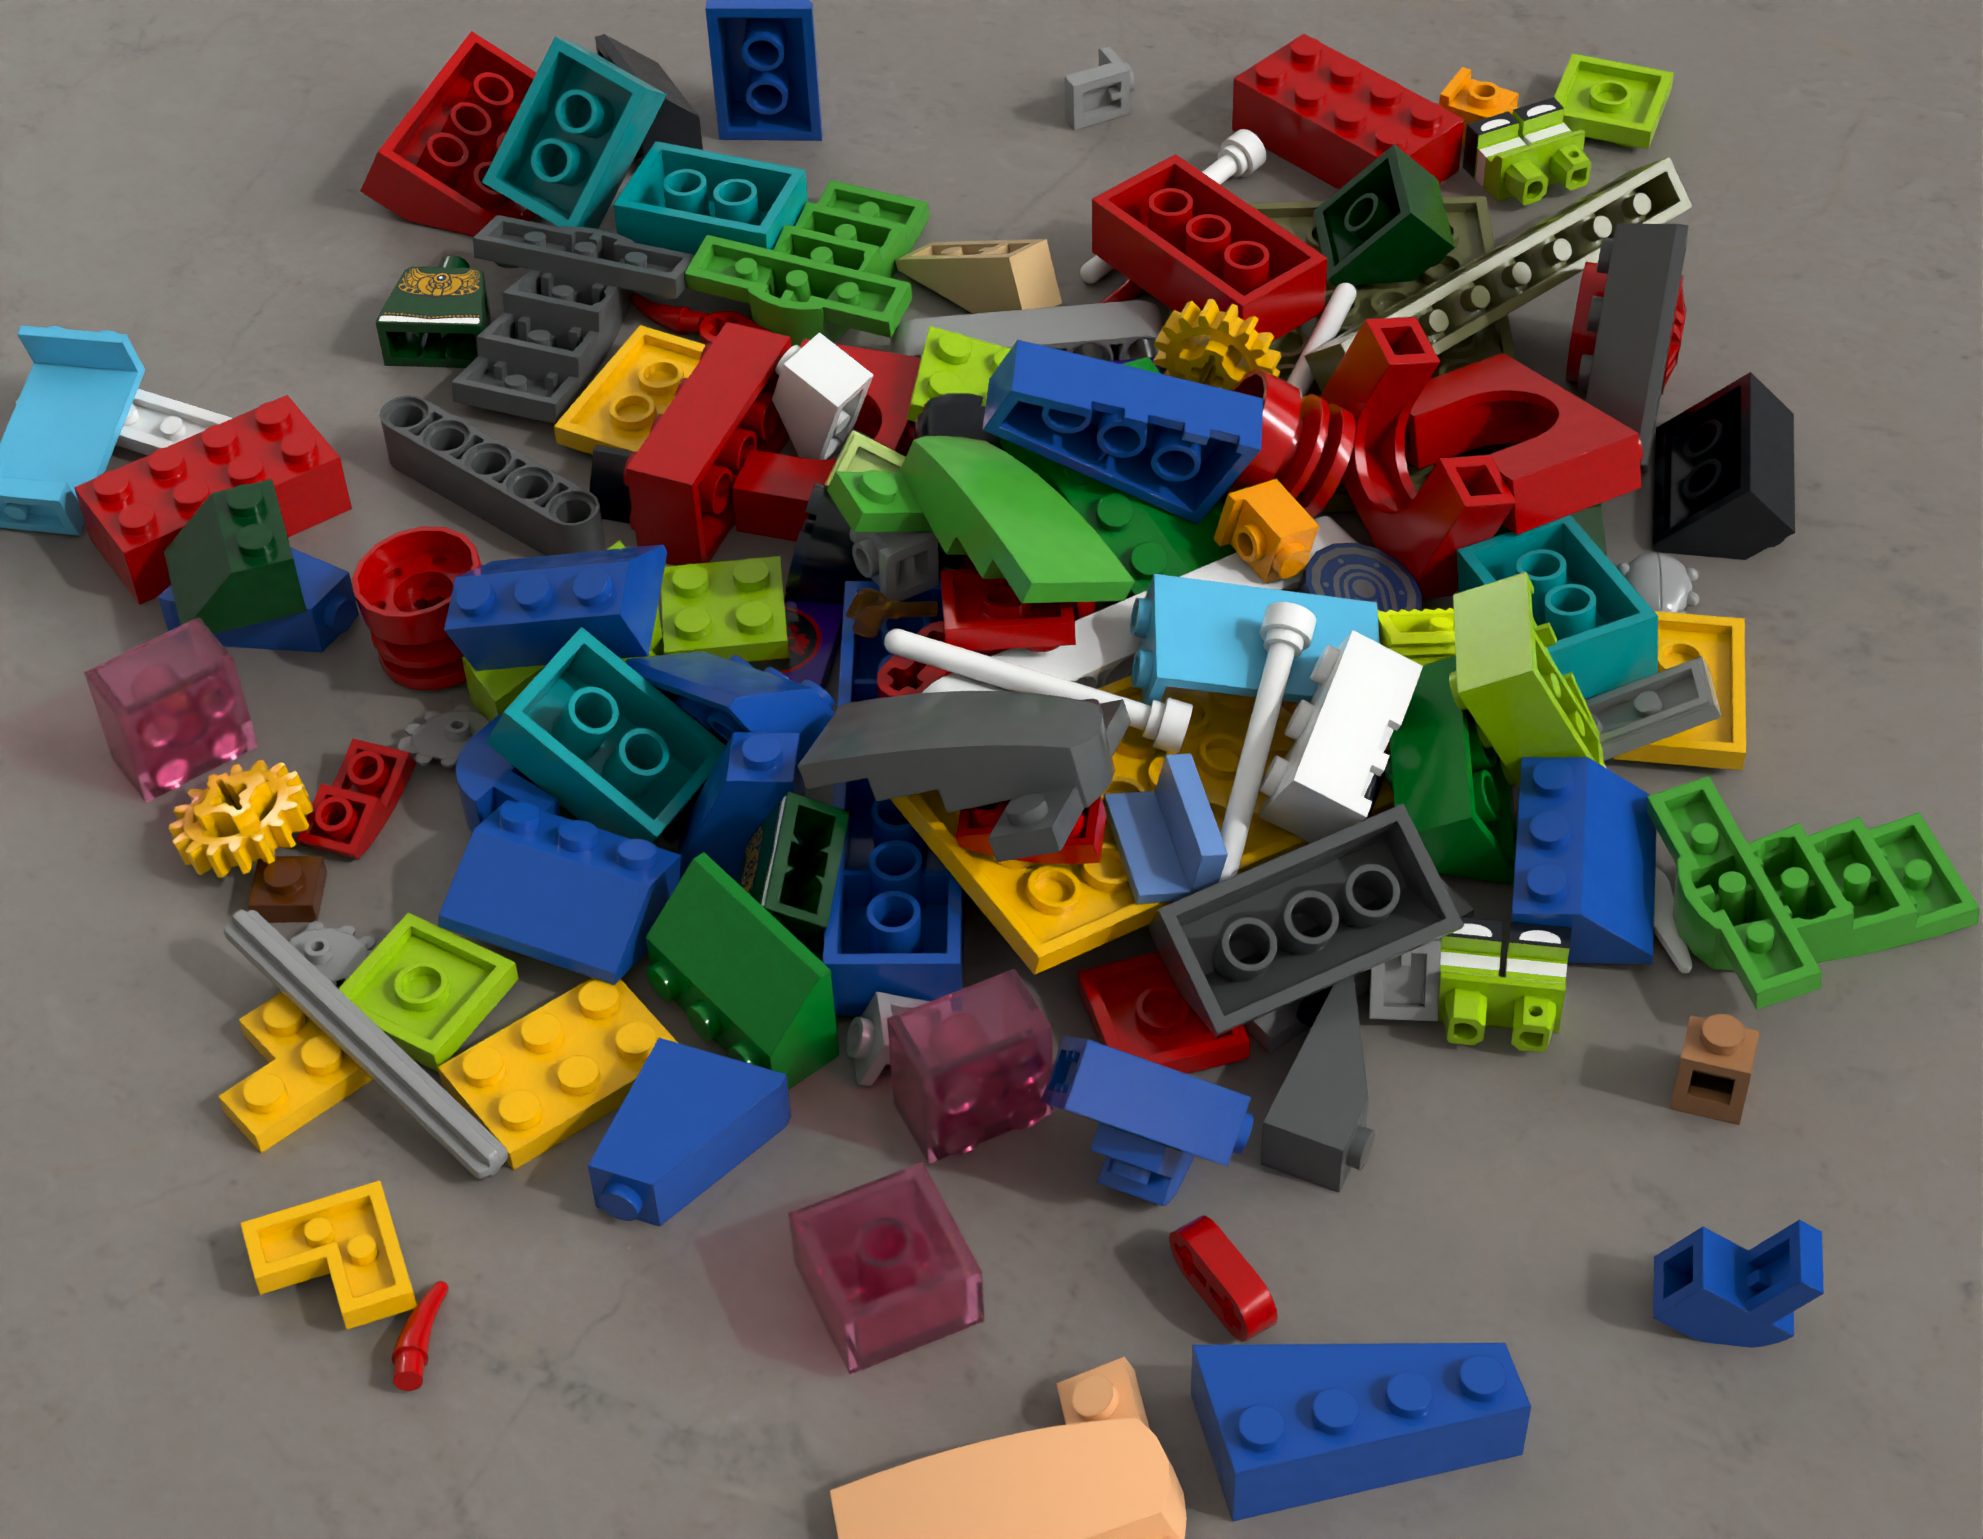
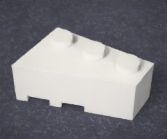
(1339, 739)

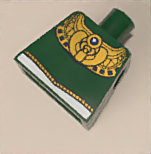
(434, 316)
(795, 879)

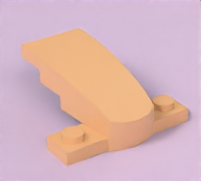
(1067, 1481)

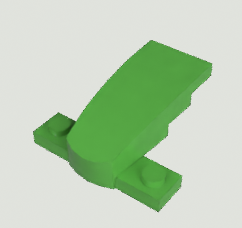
(825, 270)
(992, 511)
(1798, 896)

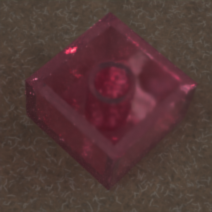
(172, 709)
(971, 1065)
(887, 1267)

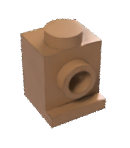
(1721, 1050)

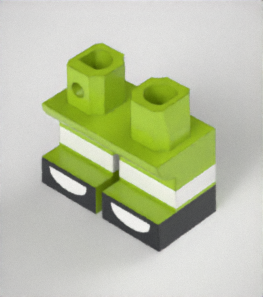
(1526, 152)
(1524, 999)

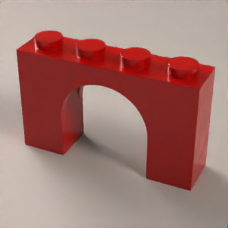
(1564, 447)
(776, 488)
(1461, 497)

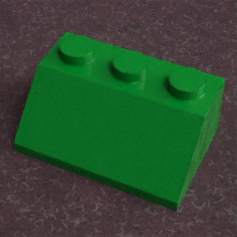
(1452, 783)
(742, 975)

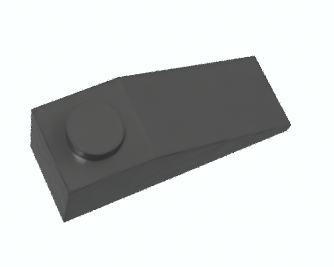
(1322, 1107)

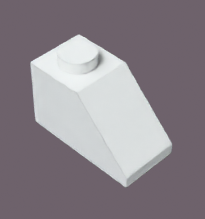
(819, 396)

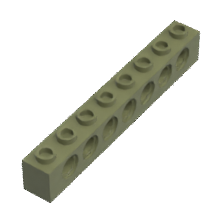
(1526, 263)

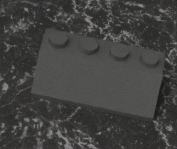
(1634, 324)
(1304, 921)

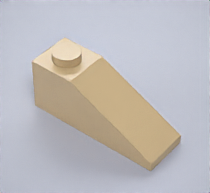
(986, 273)

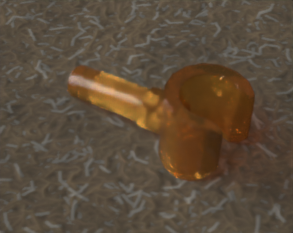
(873, 607)

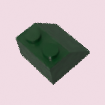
(1384, 224)
(235, 561)

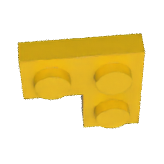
(300, 1081)
(340, 1236)

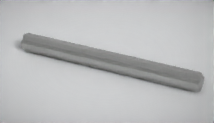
(367, 1044)

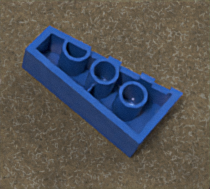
(1126, 425)
(1351, 1417)

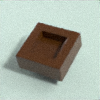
(288, 889)

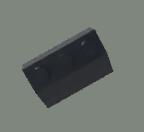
(1725, 475)

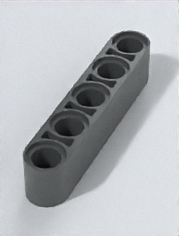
(490, 478)

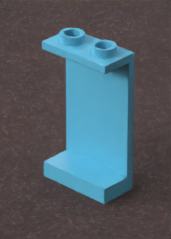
(64, 424)
(1210, 637)

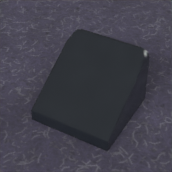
(608, 483)

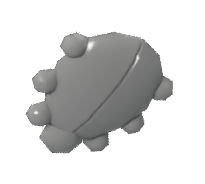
(1662, 582)
(442, 735)
(332, 950)

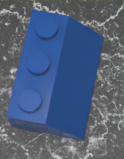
(764, 69)
(532, 606)
(737, 697)
(1586, 859)
(560, 890)

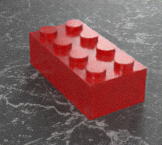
(1340, 115)
(1200, 242)
(698, 446)
(146, 503)

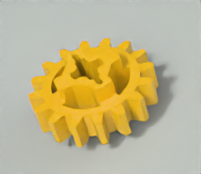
(1213, 346)
(240, 818)

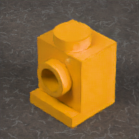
(1476, 99)
(1267, 530)

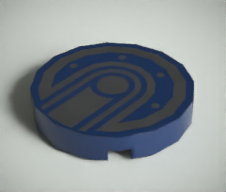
(1362, 575)

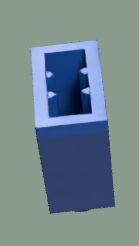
(328, 604)
(739, 795)
(1148, 1100)
(684, 1130)

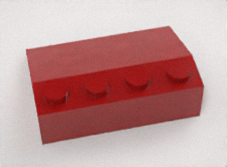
(447, 140)

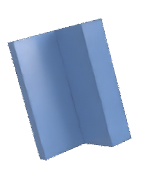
(1167, 835)

